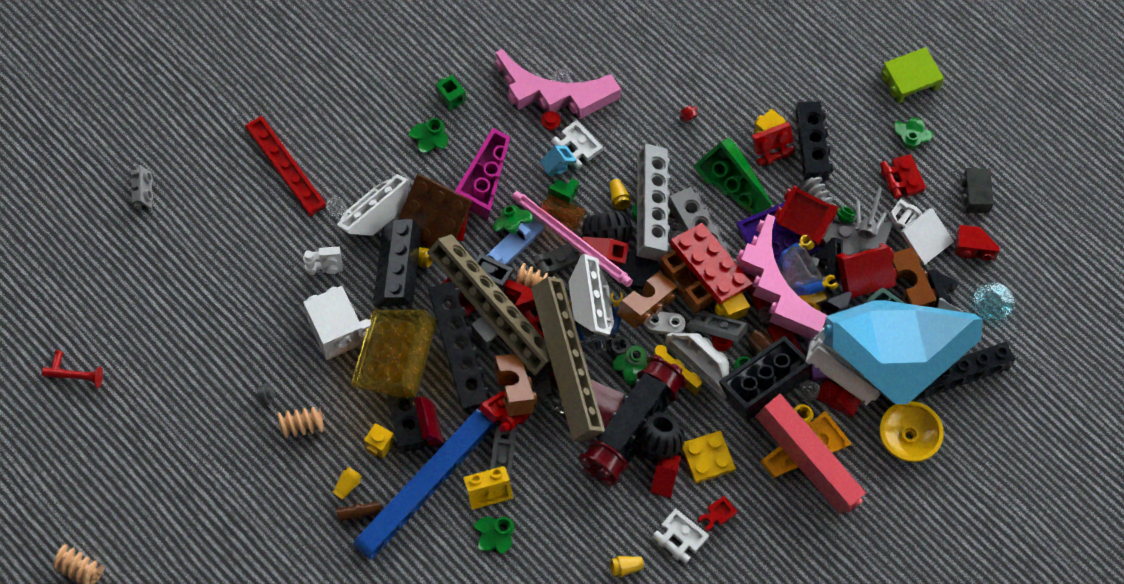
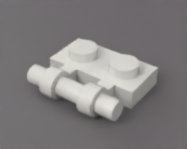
(582, 141)
(327, 259)
(683, 530)

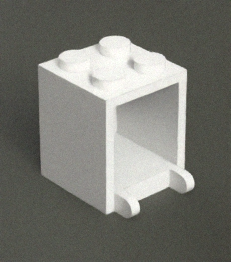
(335, 322)

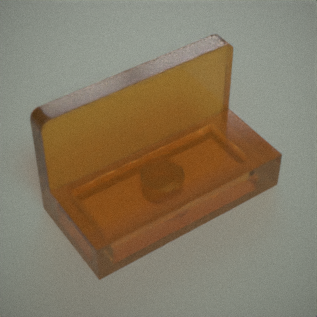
(564, 211)

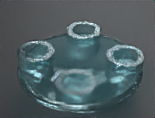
(994, 301)

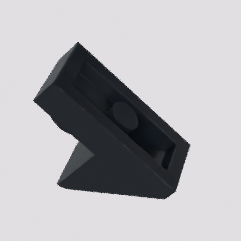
(828, 253)
(495, 270)
(942, 285)
(835, 303)

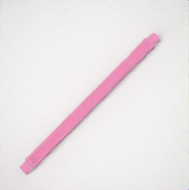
(573, 239)

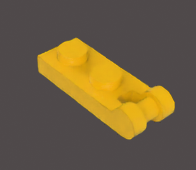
(693, 380)

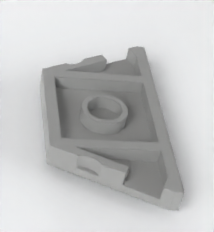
(852, 241)

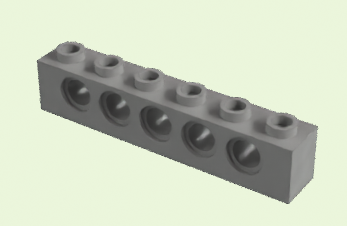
(689, 200)
(652, 202)

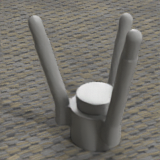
(868, 228)

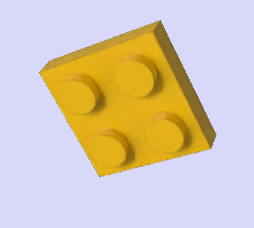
(708, 457)

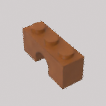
(908, 266)
(688, 287)
(639, 309)
(519, 396)

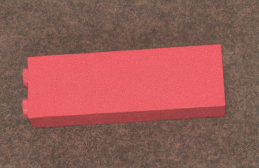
(811, 455)

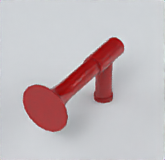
(54, 372)

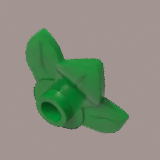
(912, 133)
(429, 138)
(511, 218)
(630, 365)
(492, 536)

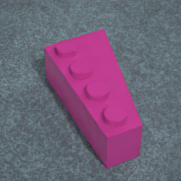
(484, 173)

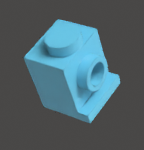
(557, 160)

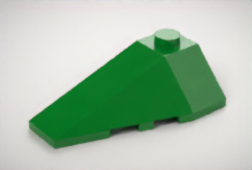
(731, 173)

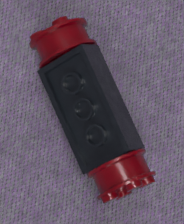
(616, 446)

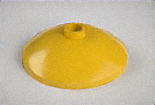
(916, 421)

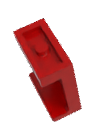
(805, 214)
(867, 271)

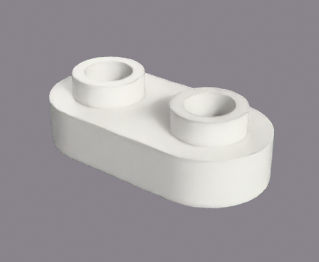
(664, 323)

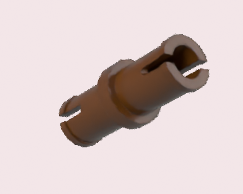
(359, 511)

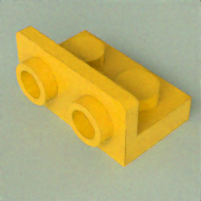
(488, 487)

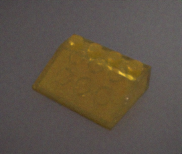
(394, 352)

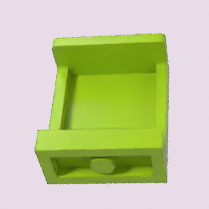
(911, 74)

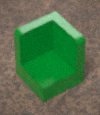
(563, 190)

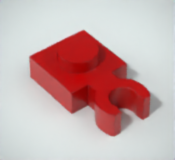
(719, 512)

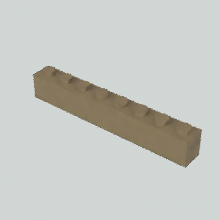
(567, 359)

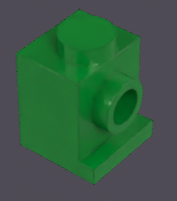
(451, 92)

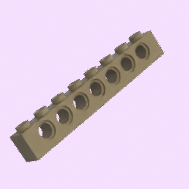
(491, 303)

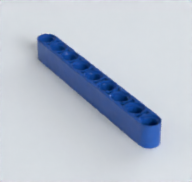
(423, 484)

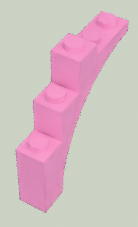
(552, 95)
(787, 307)

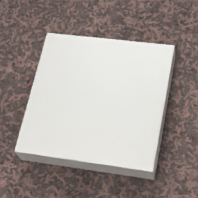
(927, 236)

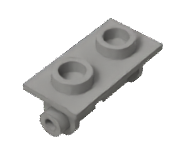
(142, 180)

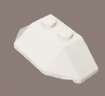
(376, 207)
(591, 296)
(700, 357)

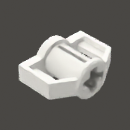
(910, 211)

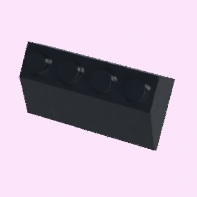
(397, 263)
(764, 377)

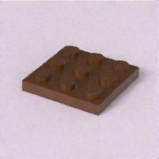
(435, 209)

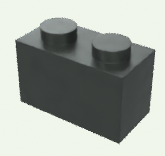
(977, 190)

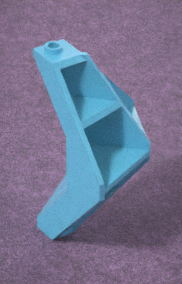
(901, 344)

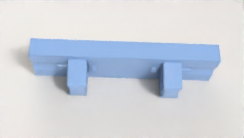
(513, 244)

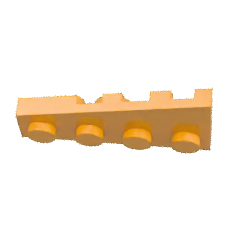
(828, 432)

